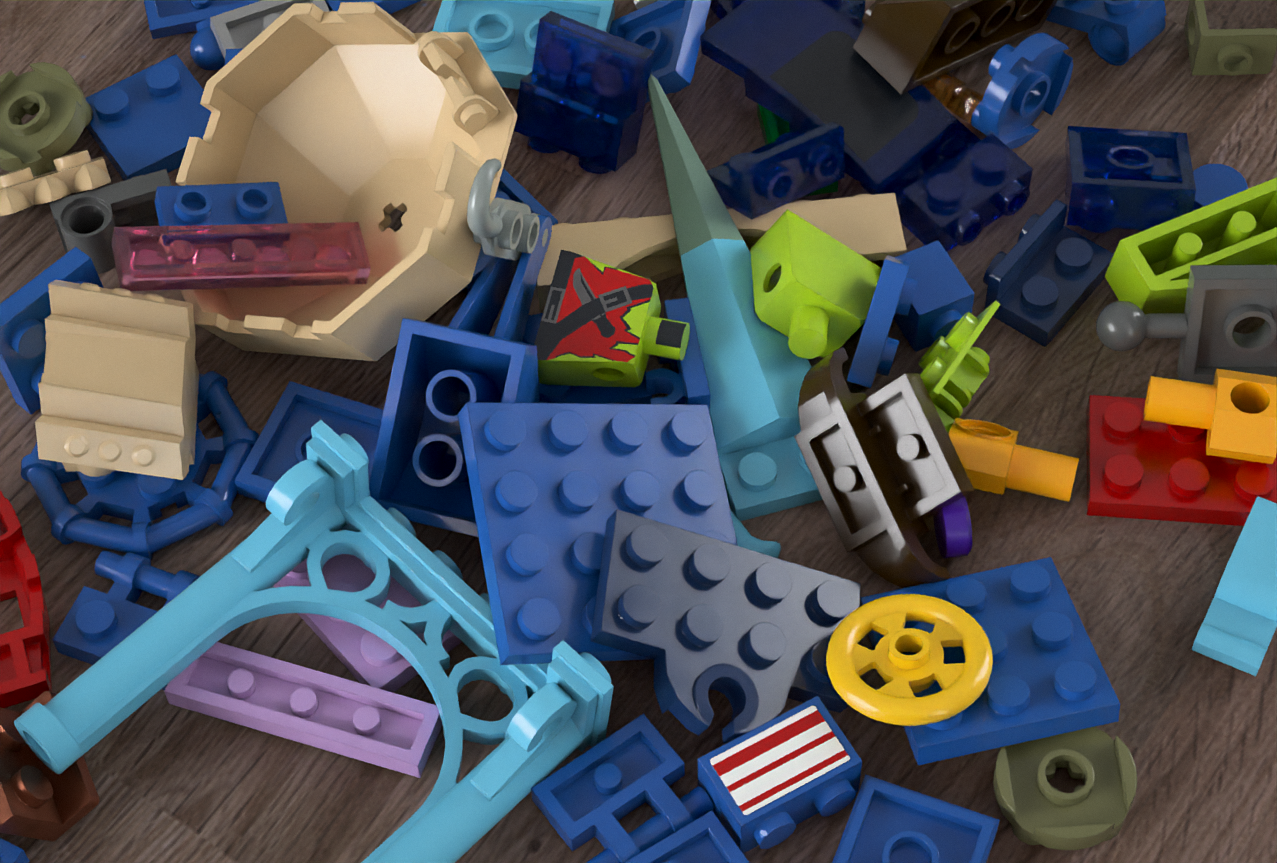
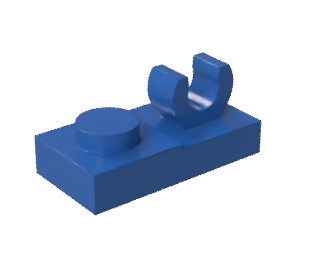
(686, 379)

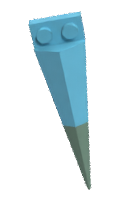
(745, 361)

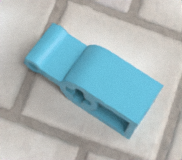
(1245, 603)

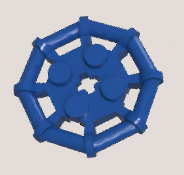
(142, 496)

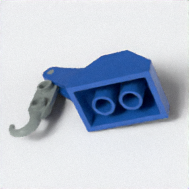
(440, 367)

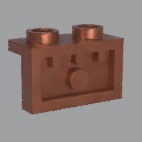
(34, 797)

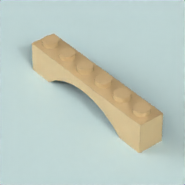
(650, 245)

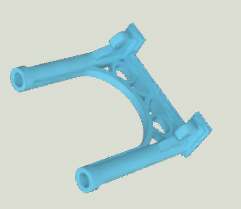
(554, 703)

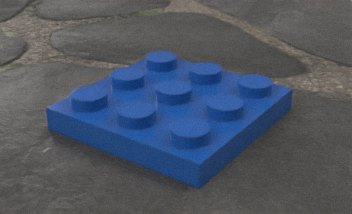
(1042, 669)

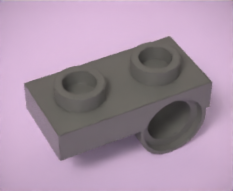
(90, 216)

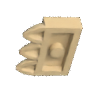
(72, 175)

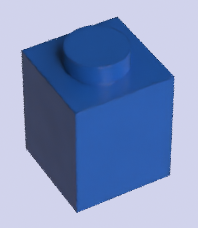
(939, 297)

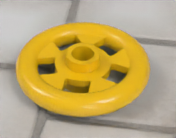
(909, 673)

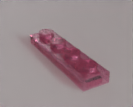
(239, 256)

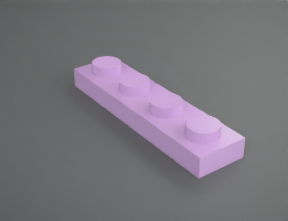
(309, 707)

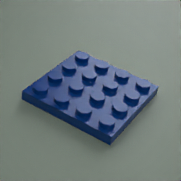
(543, 498)

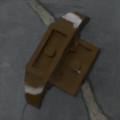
(879, 467)

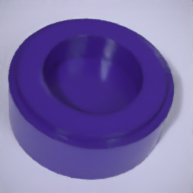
(953, 530)

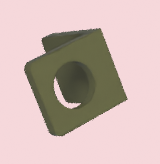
(1226, 50)

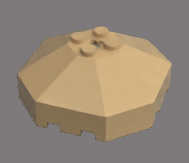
(351, 127)

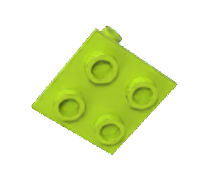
(955, 368)

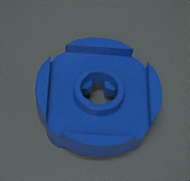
(1021, 86)

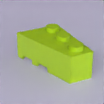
(1155, 263)

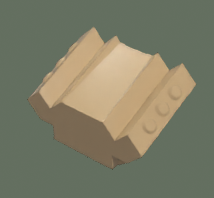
(118, 382)

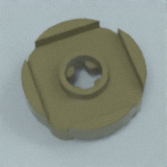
(55, 128)
(1066, 819)

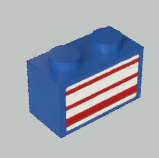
(781, 776)

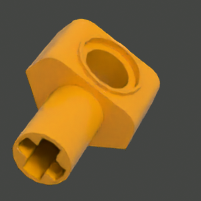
(1220, 412)
(998, 462)

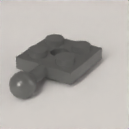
(1214, 304)

